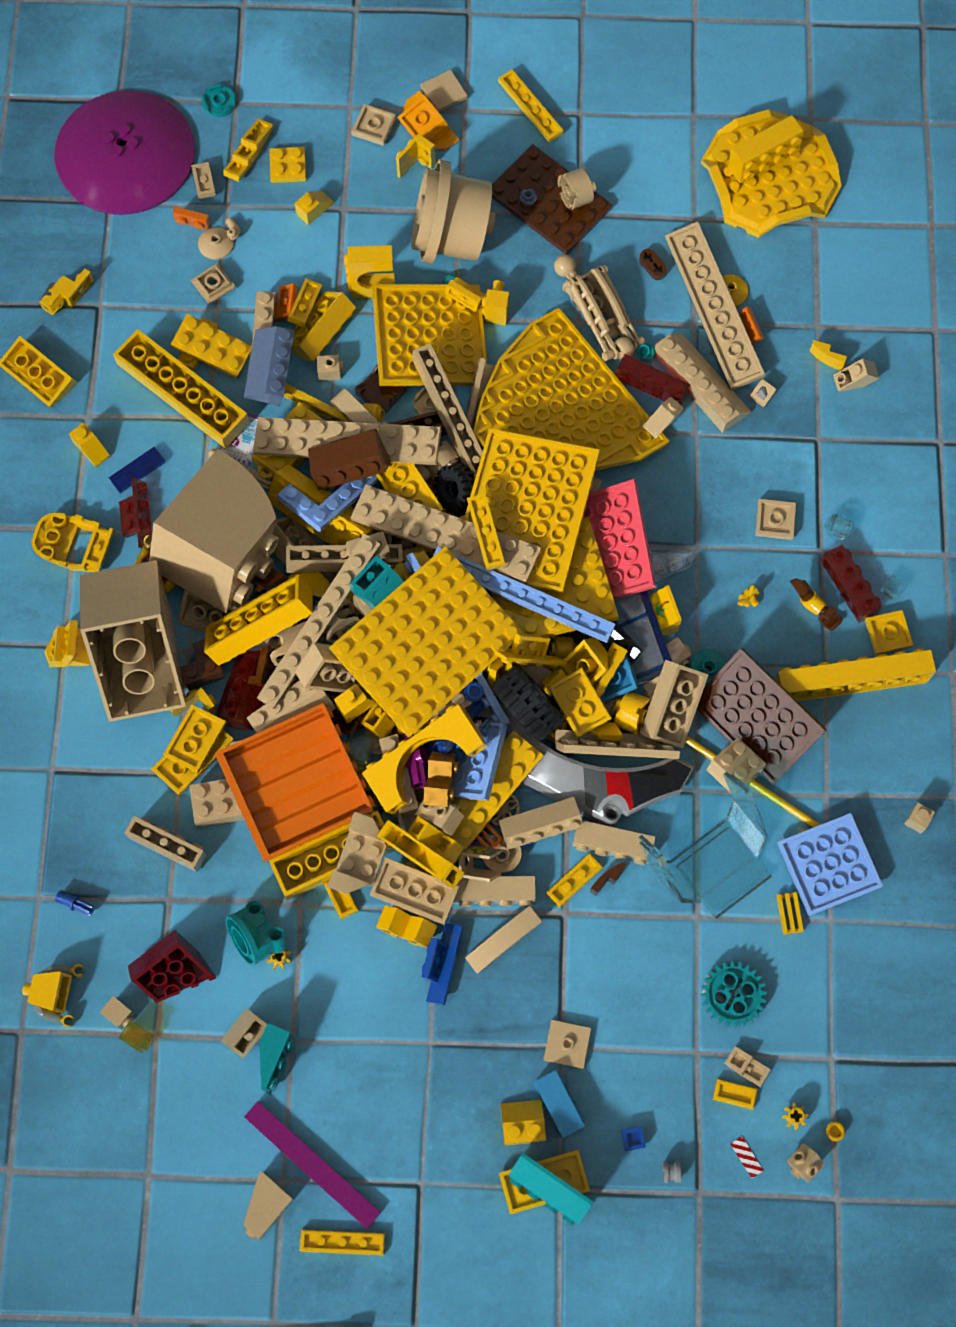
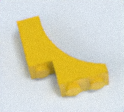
(420, 854)

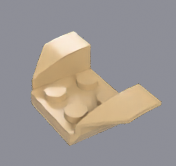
(360, 856)

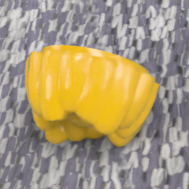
(835, 1131)

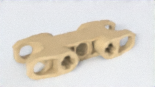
(334, 631)

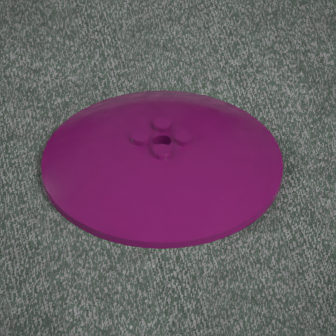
(128, 176)

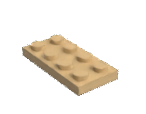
(414, 891)

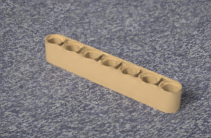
(355, 412)

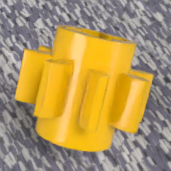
(281, 963)
(798, 1111)

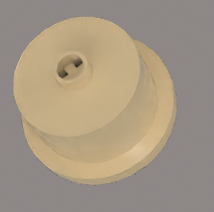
(451, 215)

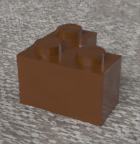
(202, 671)

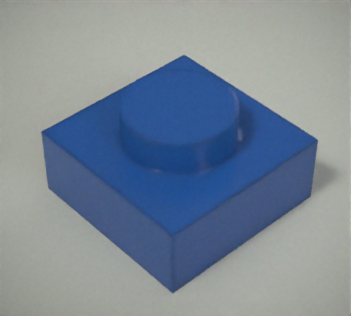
(633, 1139)

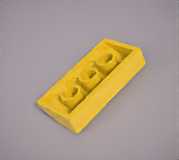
(36, 372)

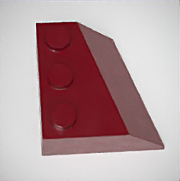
(169, 968)

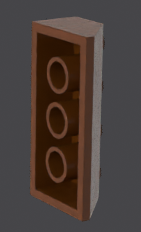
(348, 459)

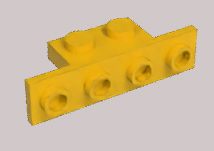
(530, 650)

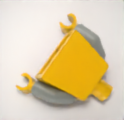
(50, 991)

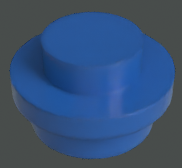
(473, 692)

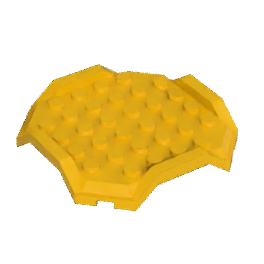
(786, 191)

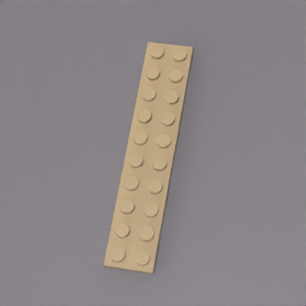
(714, 306)
(295, 436)
(438, 529)

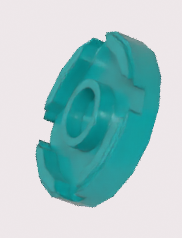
(219, 100)

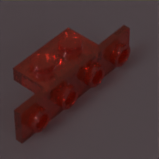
(135, 513)

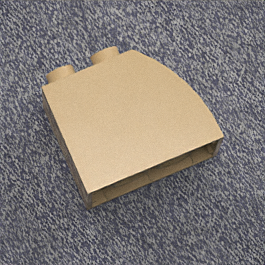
(216, 534)
(131, 640)

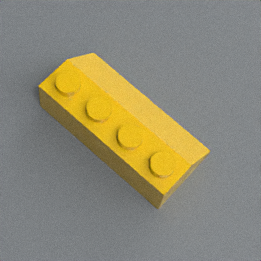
(323, 323)

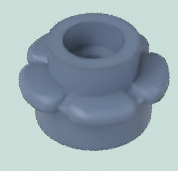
(528, 201)

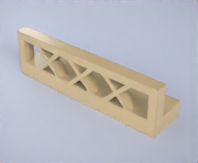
(481, 377)

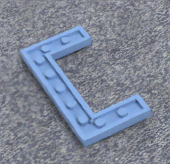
(330, 509)

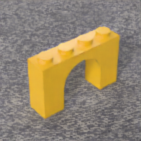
(368, 259)

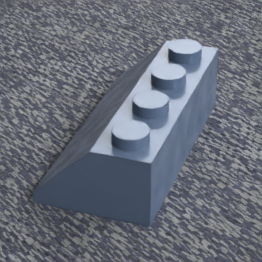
(269, 365)

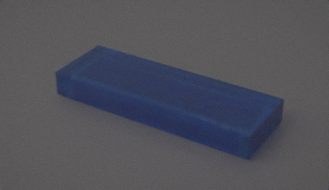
(137, 469)

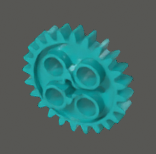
(750, 1003)

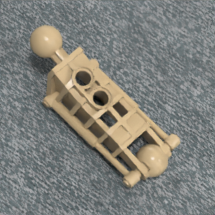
(596, 297)

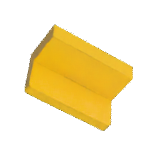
(465, 293)

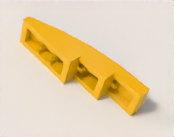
(247, 152)

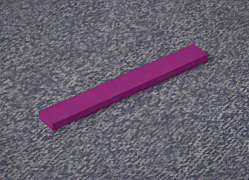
(312, 1165)

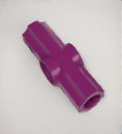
(417, 766)

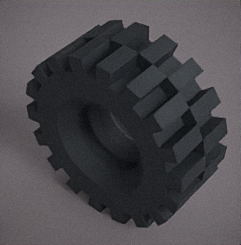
(446, 487)

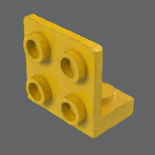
(416, 149)

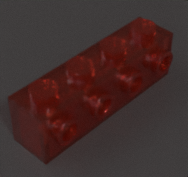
(651, 380)
(850, 583)

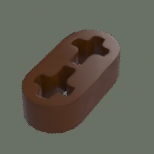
(651, 265)

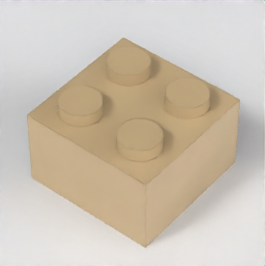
(736, 760)

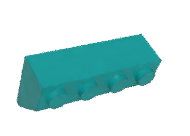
(549, 1188)

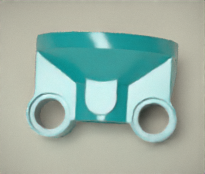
(254, 934)

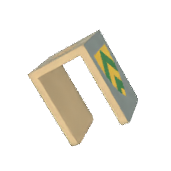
(475, 873)

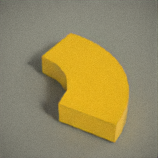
(607, 732)

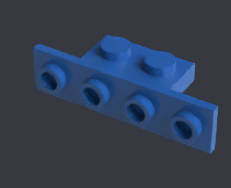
(441, 962)

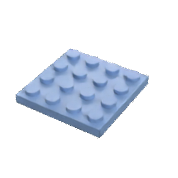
(477, 773)
(829, 864)

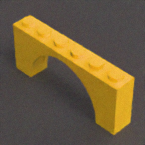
(387, 773)

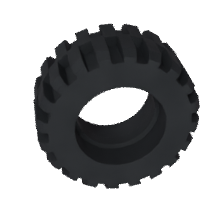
(528, 702)

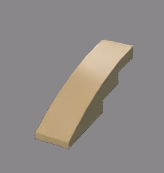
(503, 939)

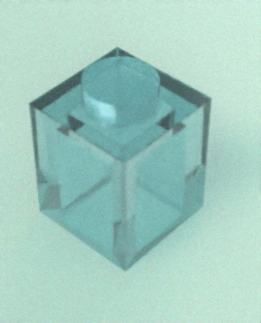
(361, 750)

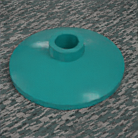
(708, 659)

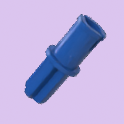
(74, 903)

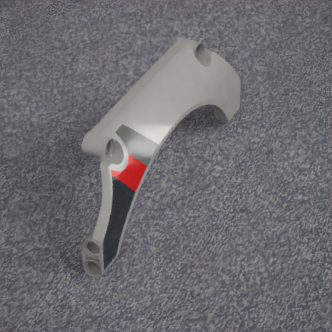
(599, 789)

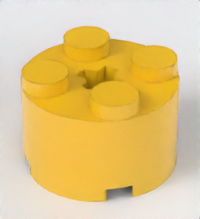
(631, 712)

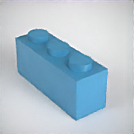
(559, 1104)

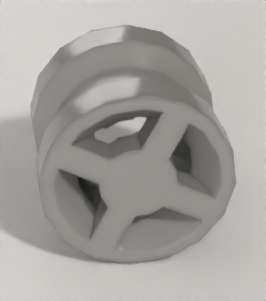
(671, 1172)

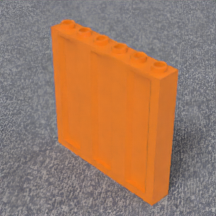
(294, 781)

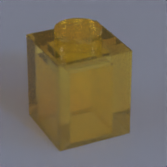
(136, 1037)

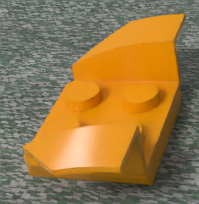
(423, 118)

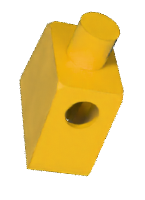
(354, 702)

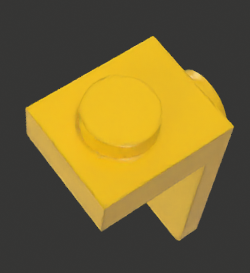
(195, 696)

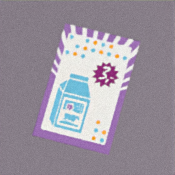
(242, 446)

